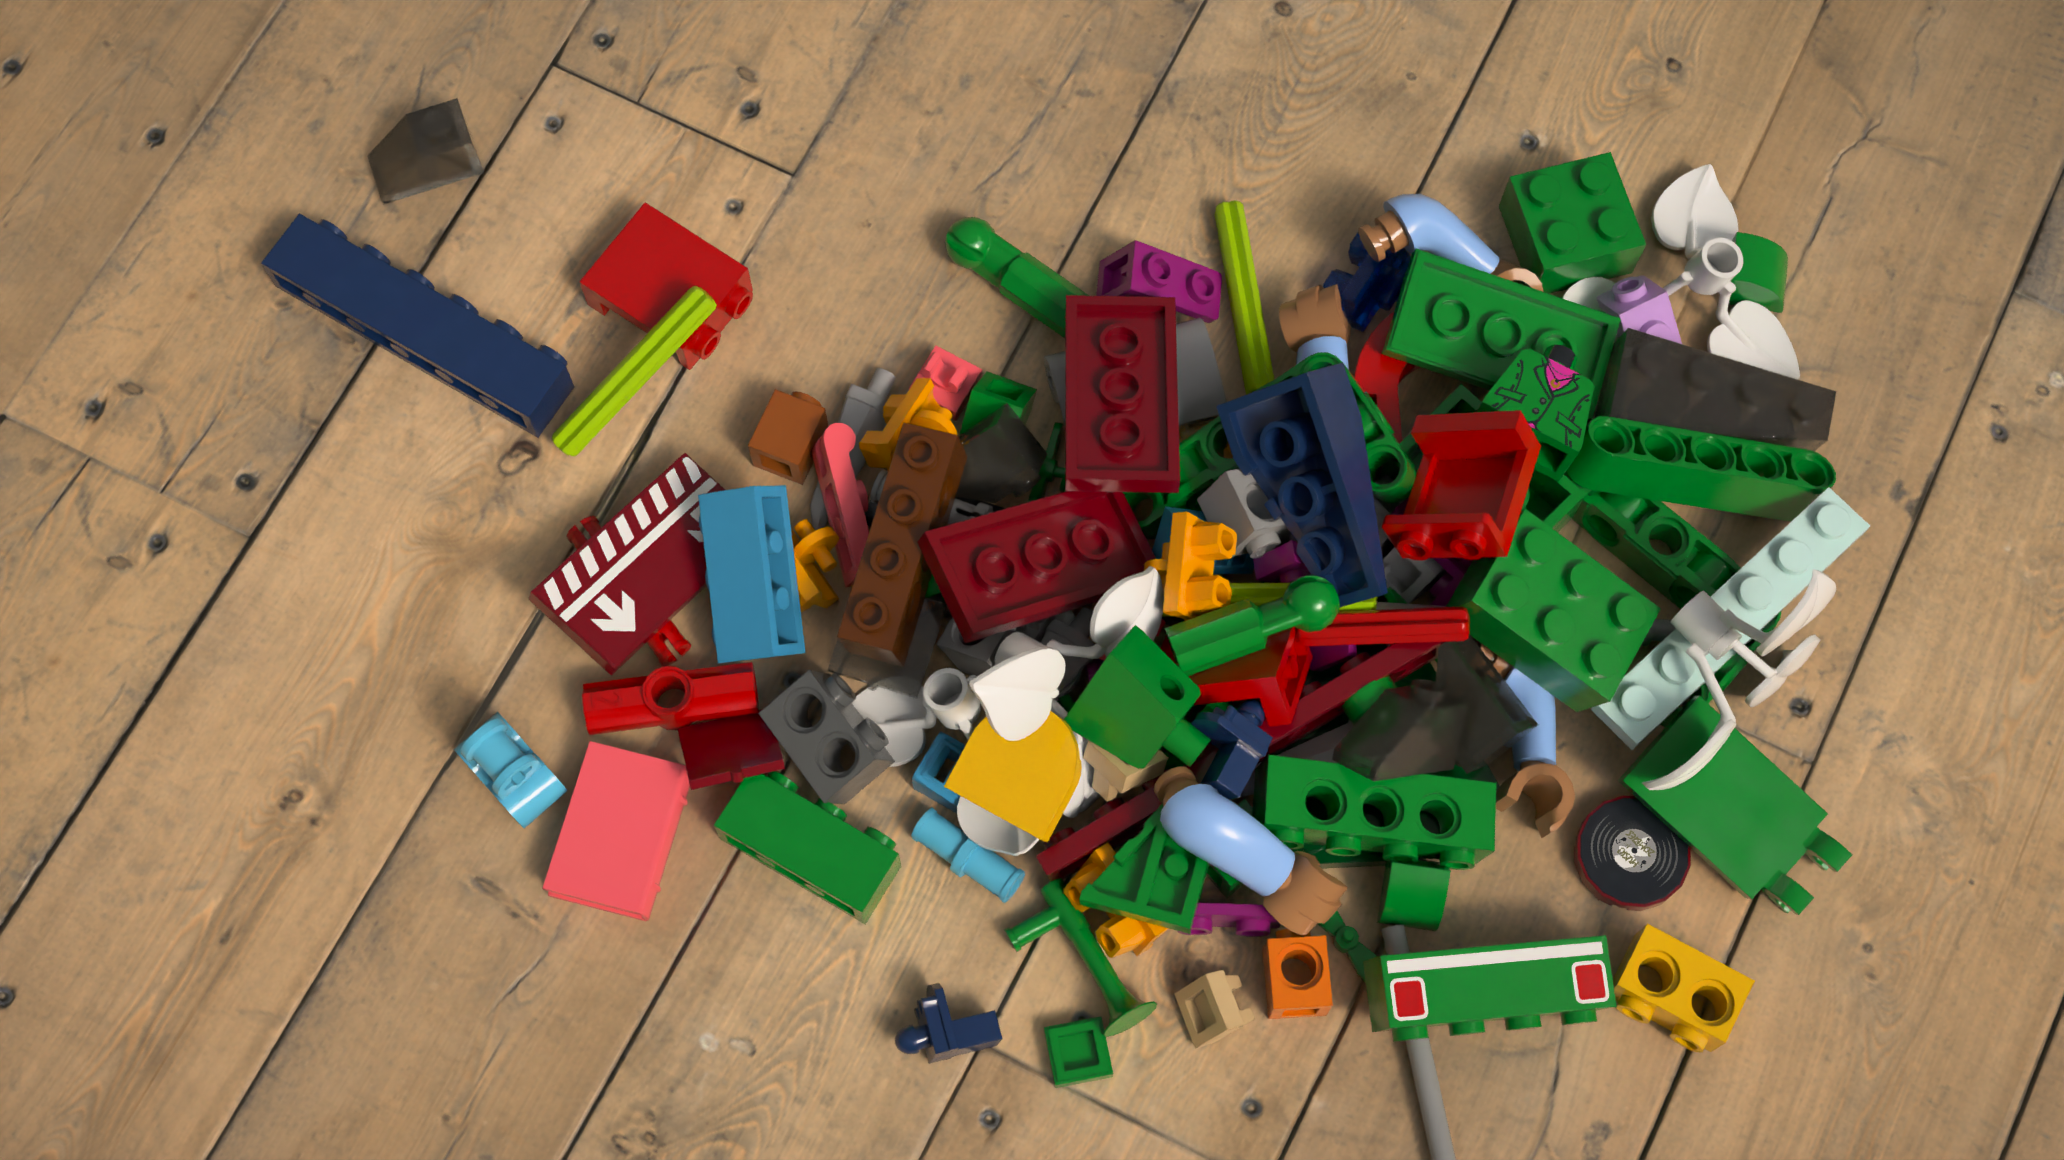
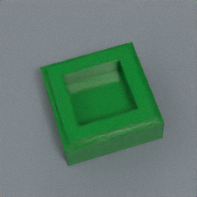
(1078, 1052)

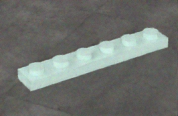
(1754, 595)

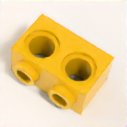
(1682, 973)

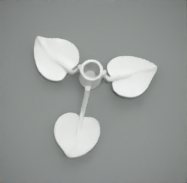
(1702, 221)
(1715, 632)
(1027, 673)
(957, 707)

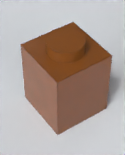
(787, 435)

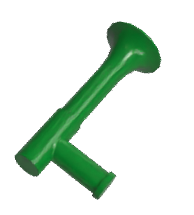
(1122, 1006)

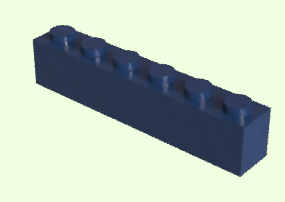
(419, 324)

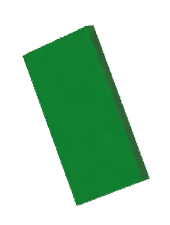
(1478, 323)

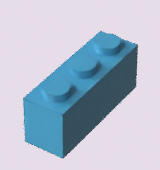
(751, 573)

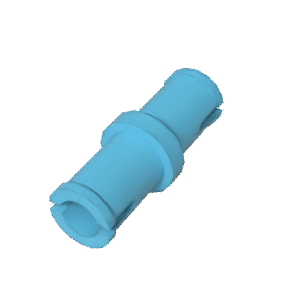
(966, 856)

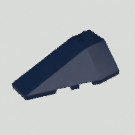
(1312, 464)

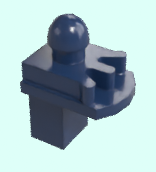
(1239, 745)
(946, 1037)

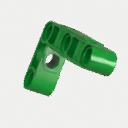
(1204, 460)
(1696, 564)

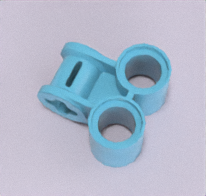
(510, 770)

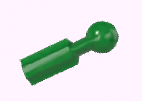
(1017, 274)
(1244, 627)

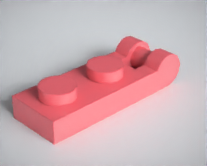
(842, 496)

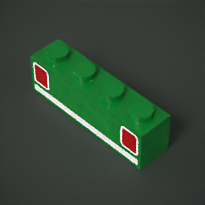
(1489, 985)

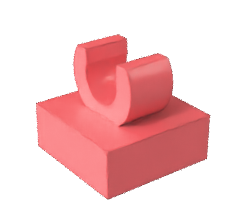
(951, 378)

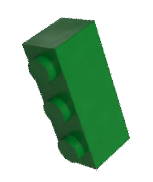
(809, 844)

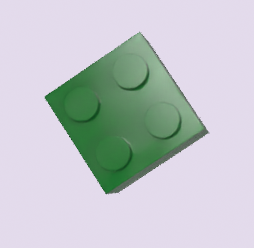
(1572, 222)

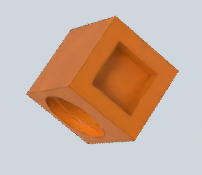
(1294, 1000)

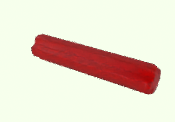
(1392, 626)

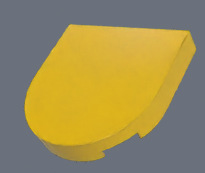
(1020, 779)

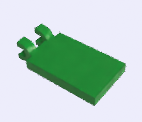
(1735, 810)

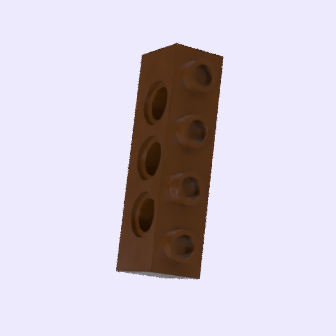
(892, 568)

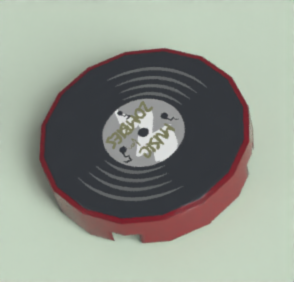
(1629, 855)

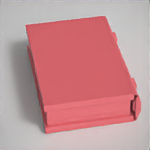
(618, 831)

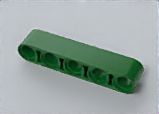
(1699, 469)

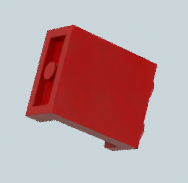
(654, 267)
(1466, 486)
(1268, 674)

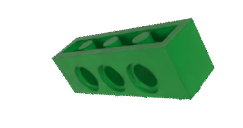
(1460, 805)

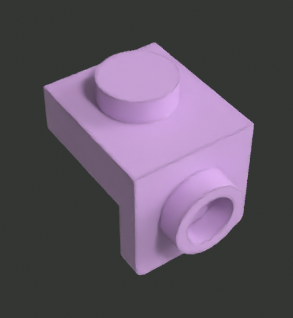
(1641, 307)

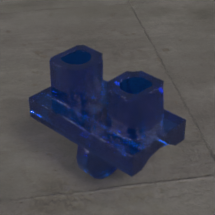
(1372, 286)

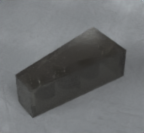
(1711, 394)

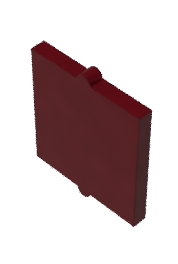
(729, 750)

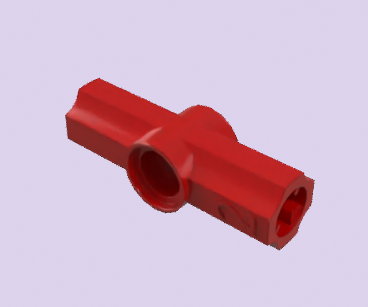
(634, 700)

